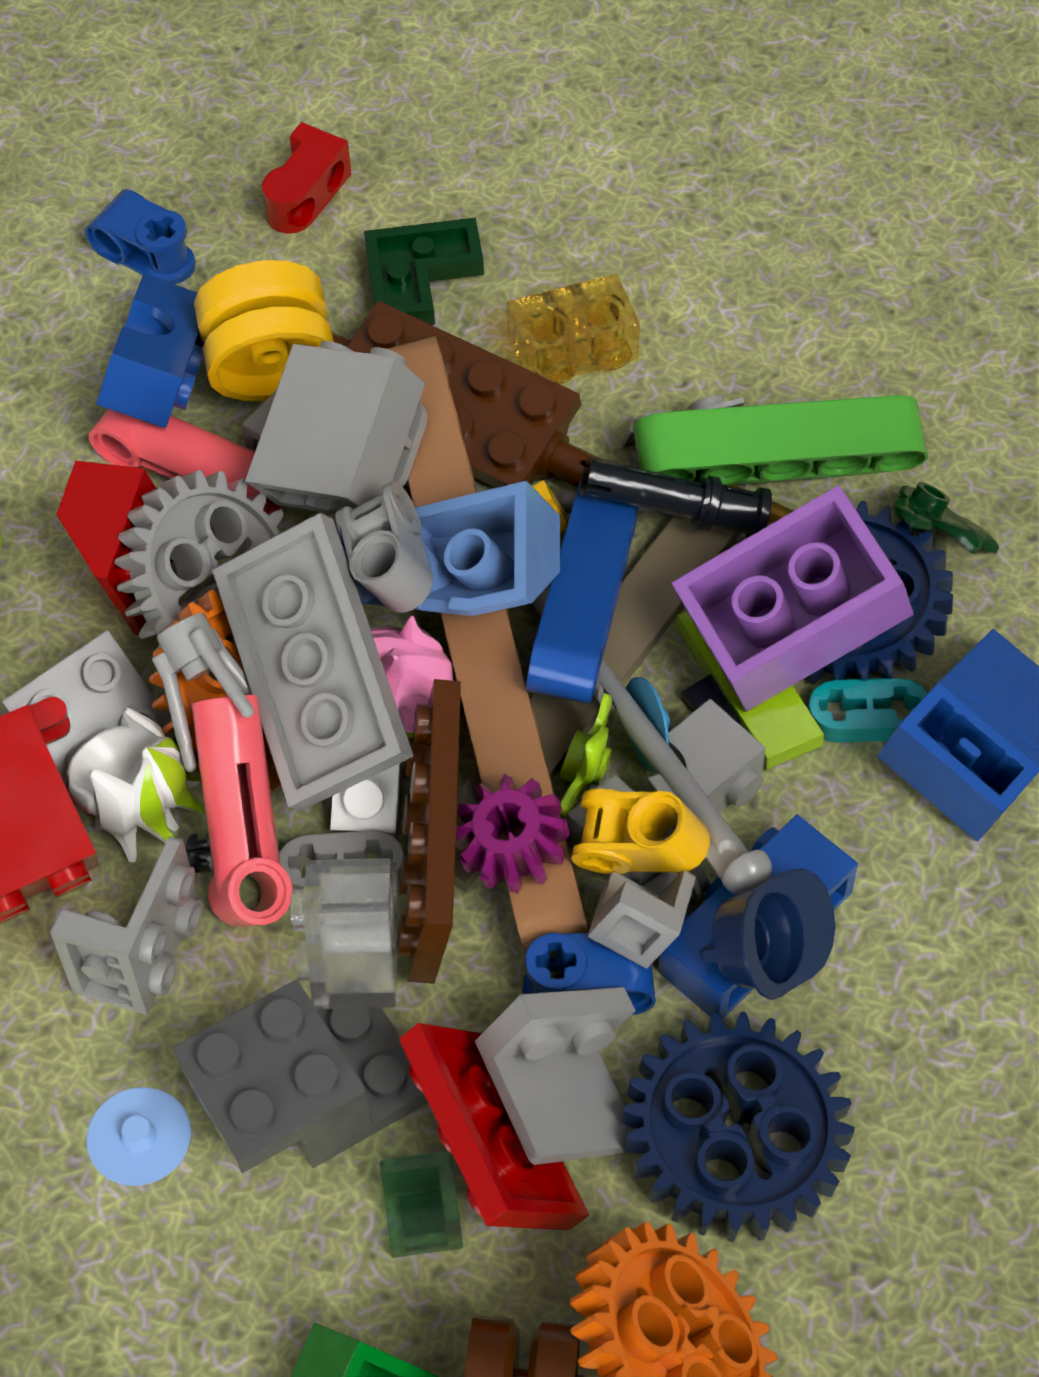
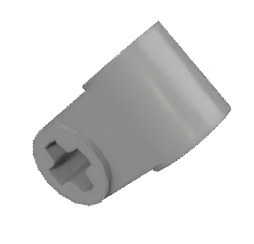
(387, 548)

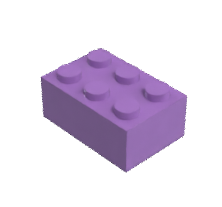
(793, 597)

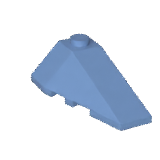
(486, 550)

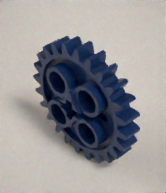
(928, 593)
(681, 1146)

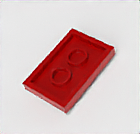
(481, 1137)

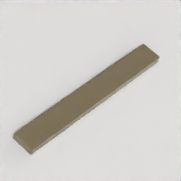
(641, 617)

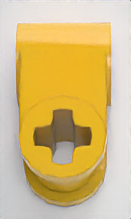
(627, 831)

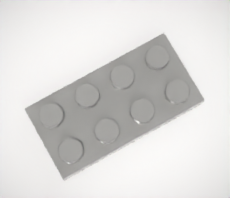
(312, 663)

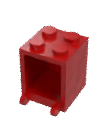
(39, 826)

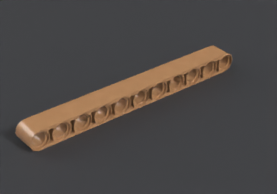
(489, 661)

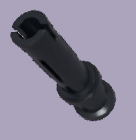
(703, 502)

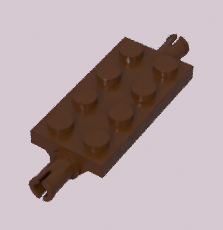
(506, 413)

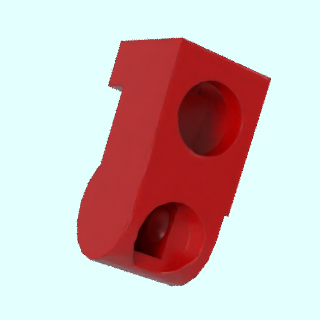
(307, 180)

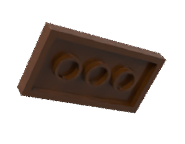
(431, 826)

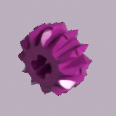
(520, 854)

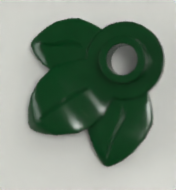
(927, 510)

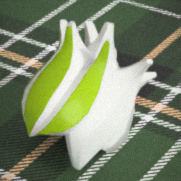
(131, 781)

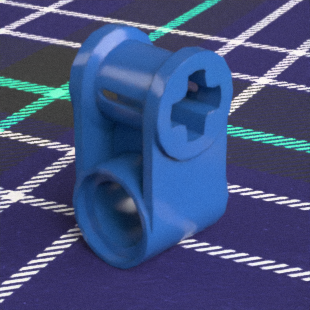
(142, 238)
(585, 966)

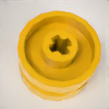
(252, 321)

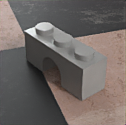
(718, 756)

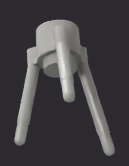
(197, 650)

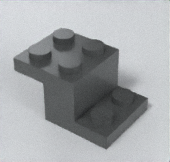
(298, 1077)

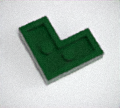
(412, 255)

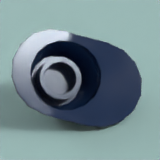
(774, 934)

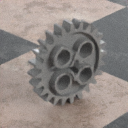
(178, 527)

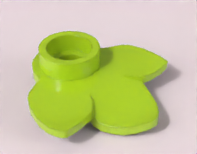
(586, 758)

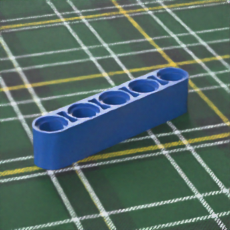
(582, 599)

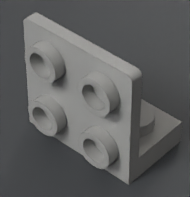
(96, 688)
(138, 960)
(552, 1072)

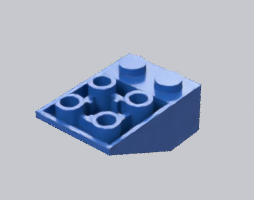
(973, 736)

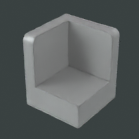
(638, 920)

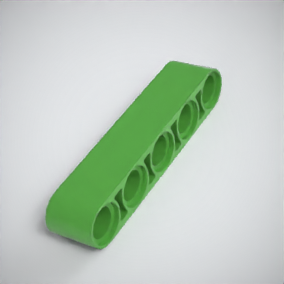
(784, 440)

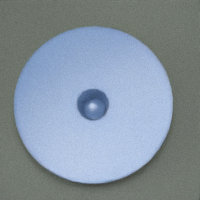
(138, 1136)

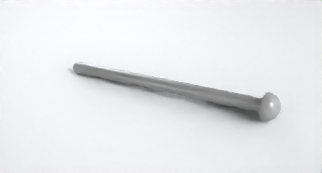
(727, 855)

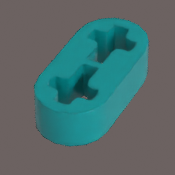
(866, 707)

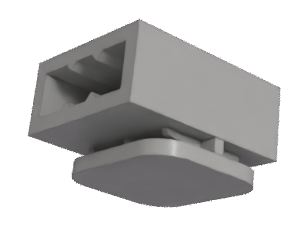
(339, 428)

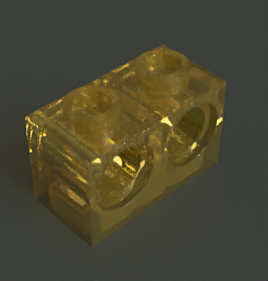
(574, 329)

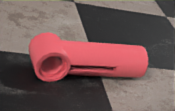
(171, 450)
(239, 812)

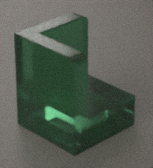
(421, 1204)

